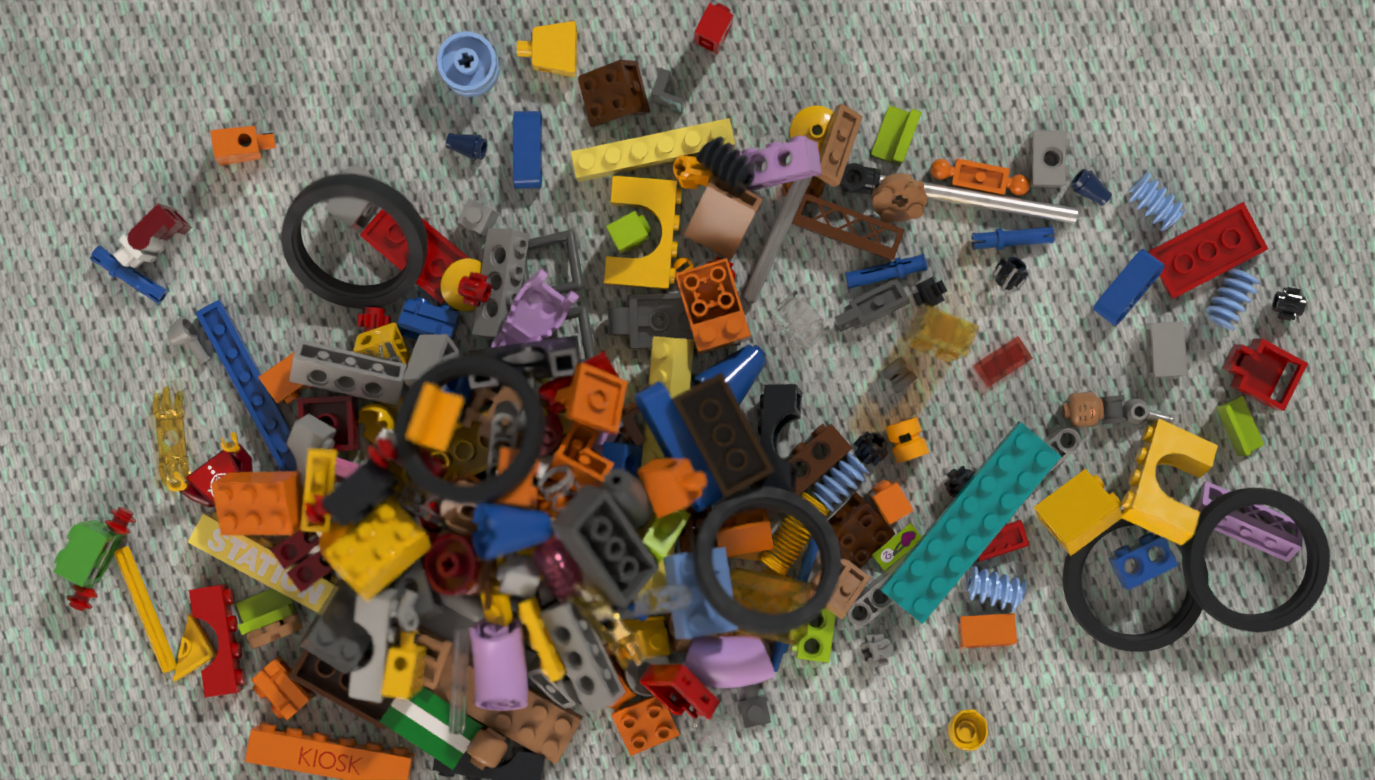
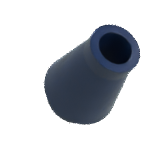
(468, 145)
(1089, 186)

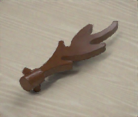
(486, 571)

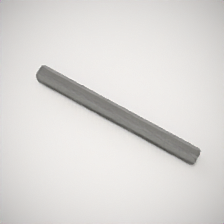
(775, 239)

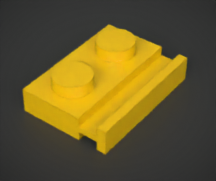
(652, 635)

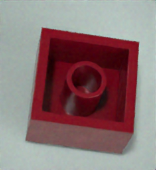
(338, 413)

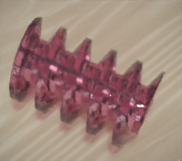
(557, 568)

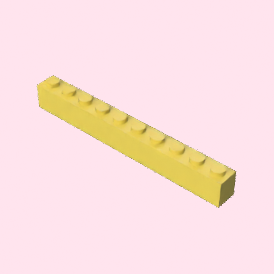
(671, 366)

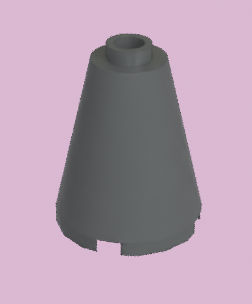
(629, 496)

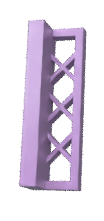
(1251, 530)

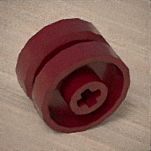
(452, 565)

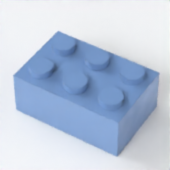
(698, 617)

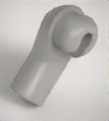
(406, 612)

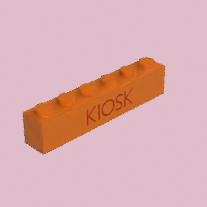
(327, 756)

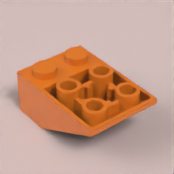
(713, 306)

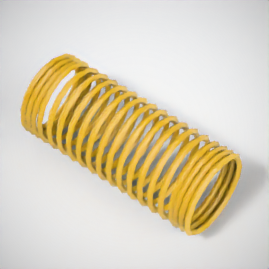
(796, 536)

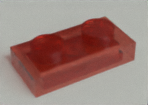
(1002, 361)

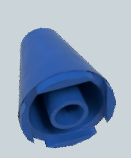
(738, 369)
(508, 529)

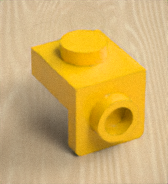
(500, 607)

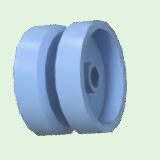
(466, 48)

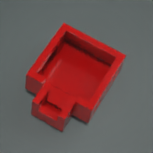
(1259, 370)
(678, 680)

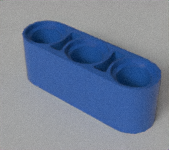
(527, 149)
(1128, 287)

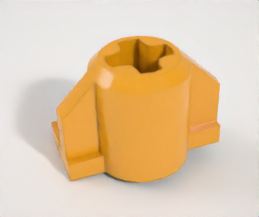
(691, 172)

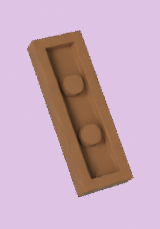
(838, 144)

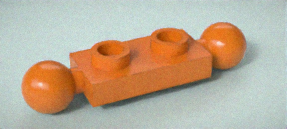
(980, 177)

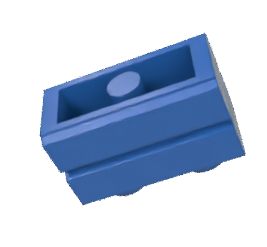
(426, 319)

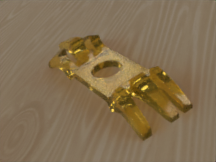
(170, 421)
(617, 637)

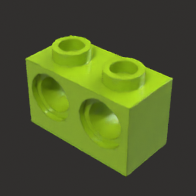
(629, 232)
(823, 634)

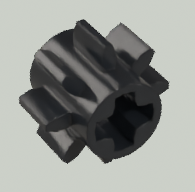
(1010, 273)
(930, 292)
(1289, 303)
(871, 448)
(957, 480)

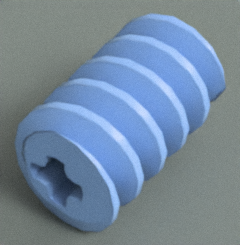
(1155, 201)
(1231, 297)
(840, 481)
(995, 588)

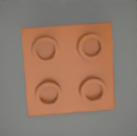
(644, 724)

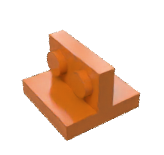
(594, 398)

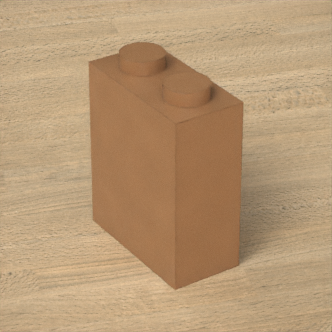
(722, 218)

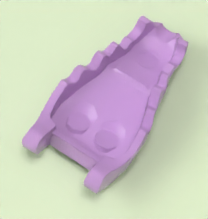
(534, 312)

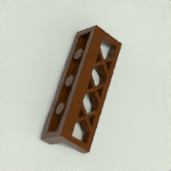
(843, 236)

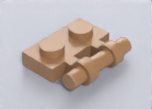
(473, 412)

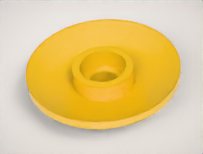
(809, 118)
(451, 279)

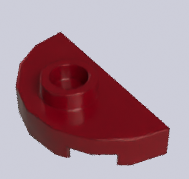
(553, 435)

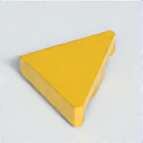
(194, 649)

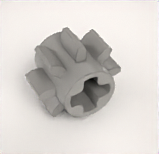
(876, 650)

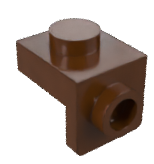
(630, 430)

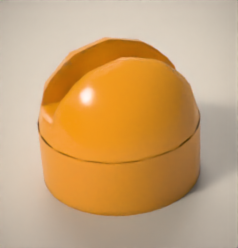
(681, 261)

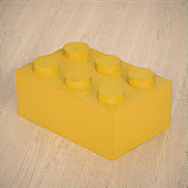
(378, 549)

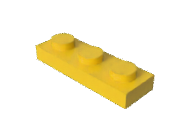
(318, 480)
(540, 639)

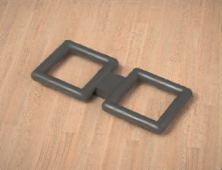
(577, 284)

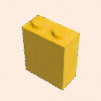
(1079, 511)

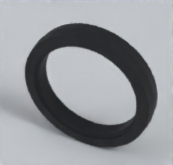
(369, 190)
(519, 467)
(803, 512)
(1315, 574)
(1153, 640)

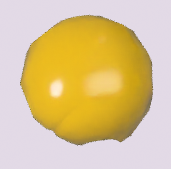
(376, 418)
(967, 730)

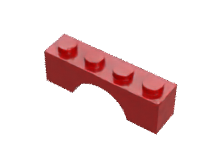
(214, 607)

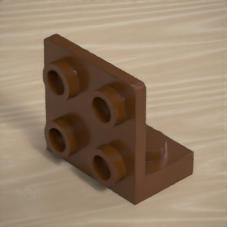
(613, 92)
(859, 530)

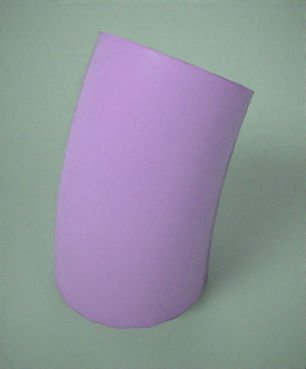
(729, 661)
(499, 665)

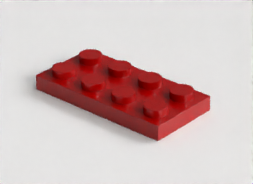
(390, 241)
(1208, 250)

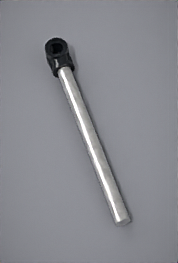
(872, 177)

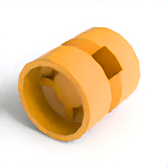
(911, 448)

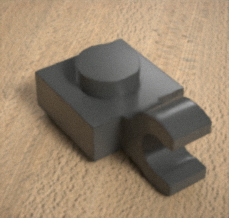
(754, 708)

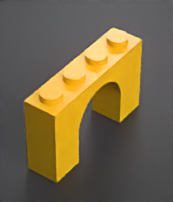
(660, 199)
(1145, 501)

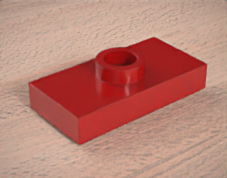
(1009, 539)

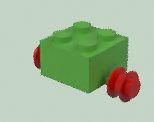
(90, 553)

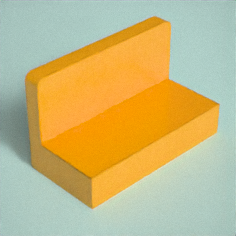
(435, 418)

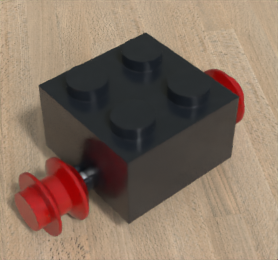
(360, 490)

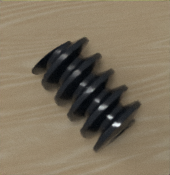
(727, 164)

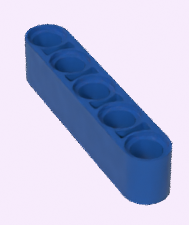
(675, 438)

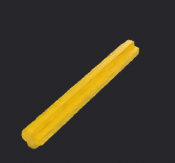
(145, 609)

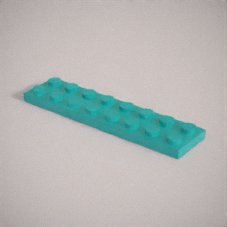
(970, 522)

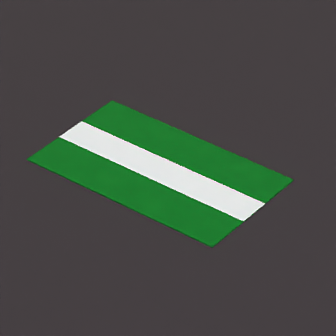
(426, 724)

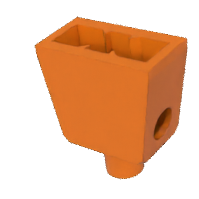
(228, 144)
(671, 484)

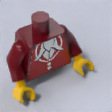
(198, 484)

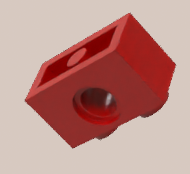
(713, 27)

